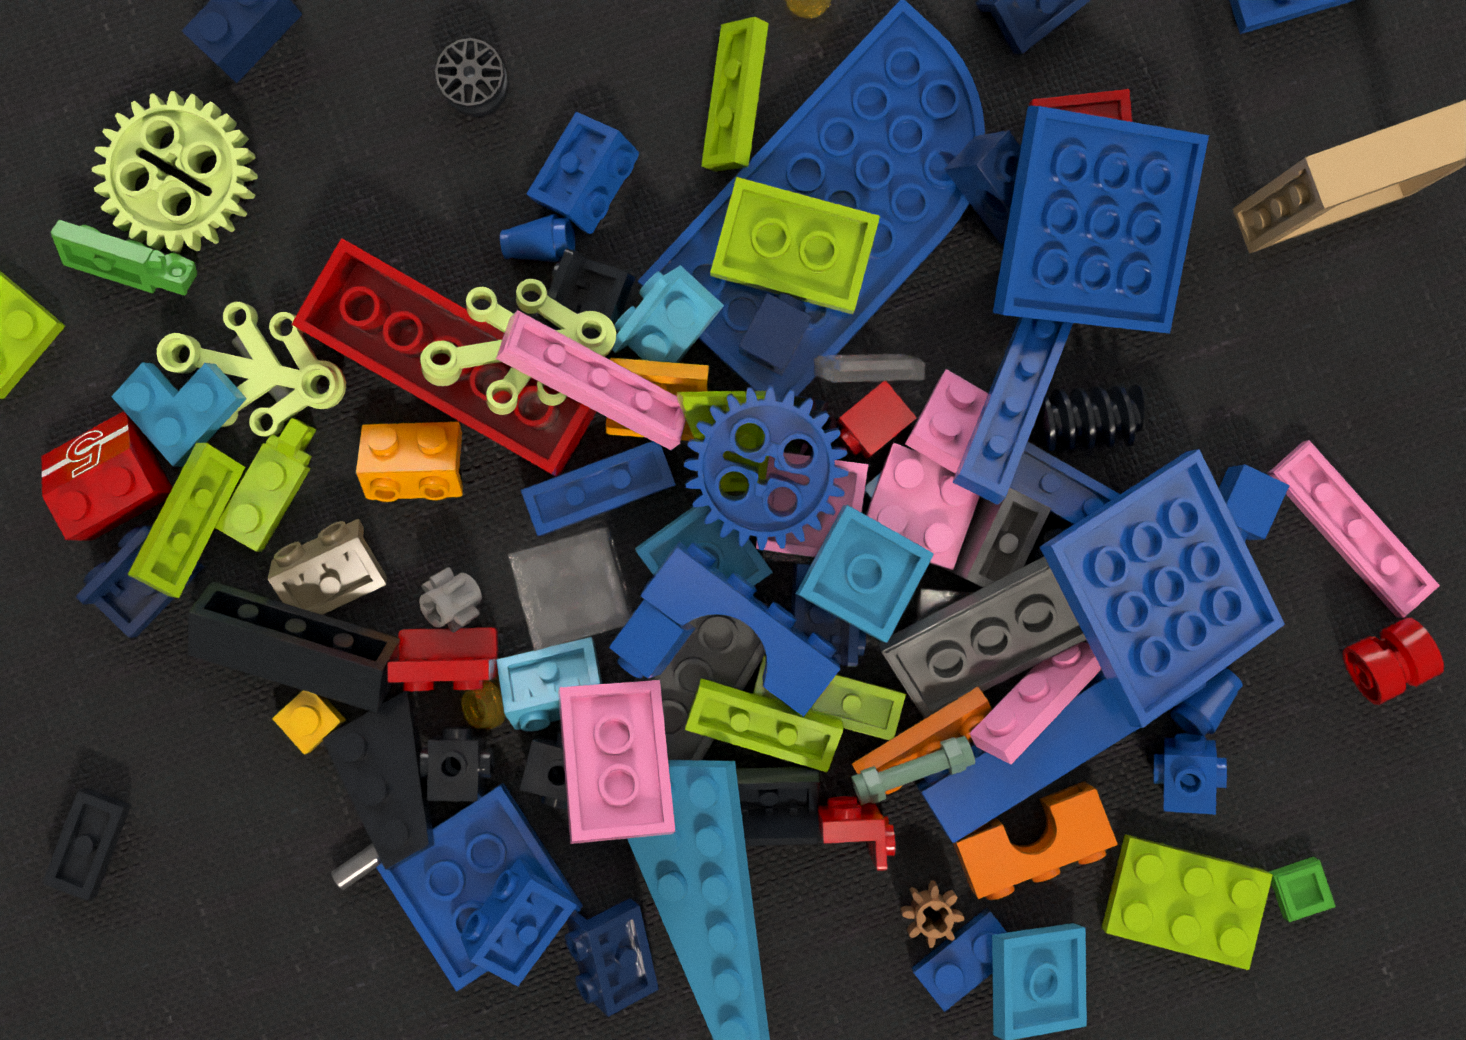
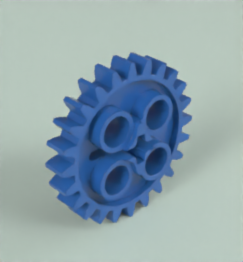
(751, 511)

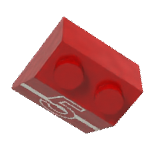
(102, 479)

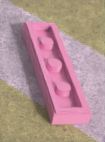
(591, 380)
(1354, 529)

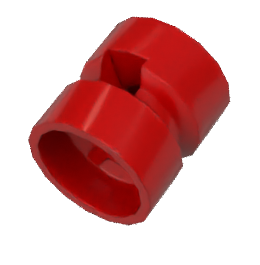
(1399, 657)

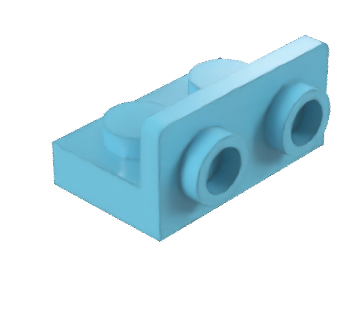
(668, 318)
(533, 680)

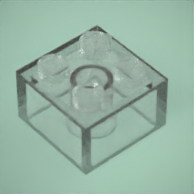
(571, 588)

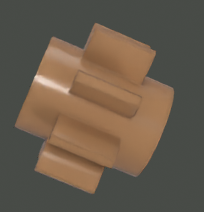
(930, 928)

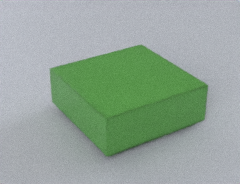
(1301, 889)

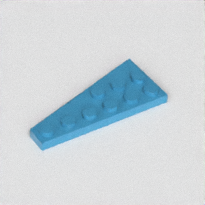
(706, 897)

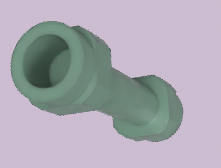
(953, 755)

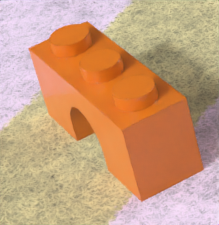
(1073, 832)

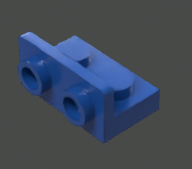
(584, 172)
(516, 923)

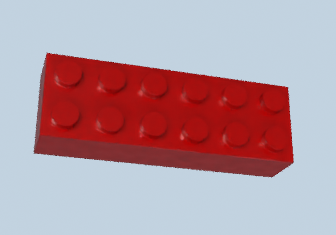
(389, 320)

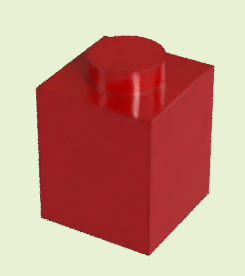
(874, 421)

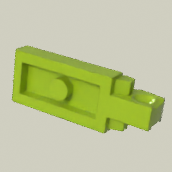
(268, 487)

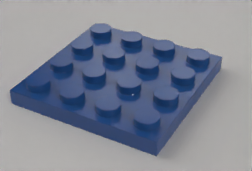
(1099, 221)
(1163, 587)

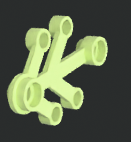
(486, 353)
(264, 369)

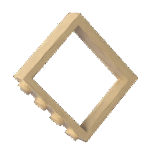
(1355, 177)

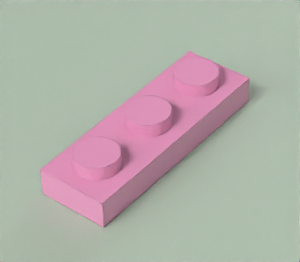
(1035, 702)

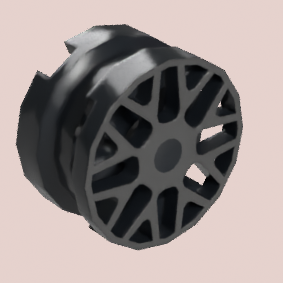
(472, 78)

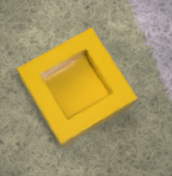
(308, 720)

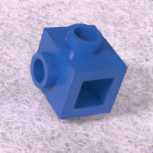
(1190, 774)

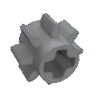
(450, 599)

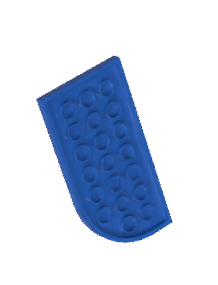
(862, 141)

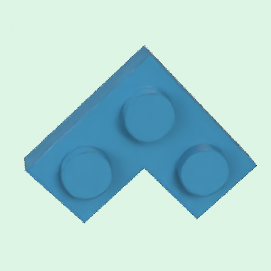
(182, 418)

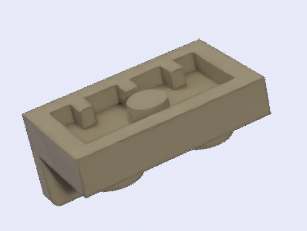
(326, 569)

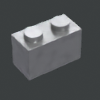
(1000, 538)

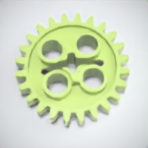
(197, 135)

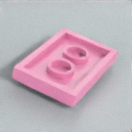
(615, 761)

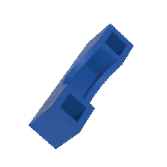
(690, 587)

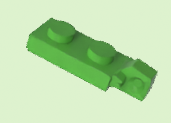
(121, 260)

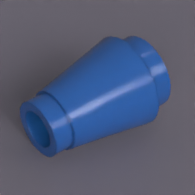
(539, 239)
(1207, 707)

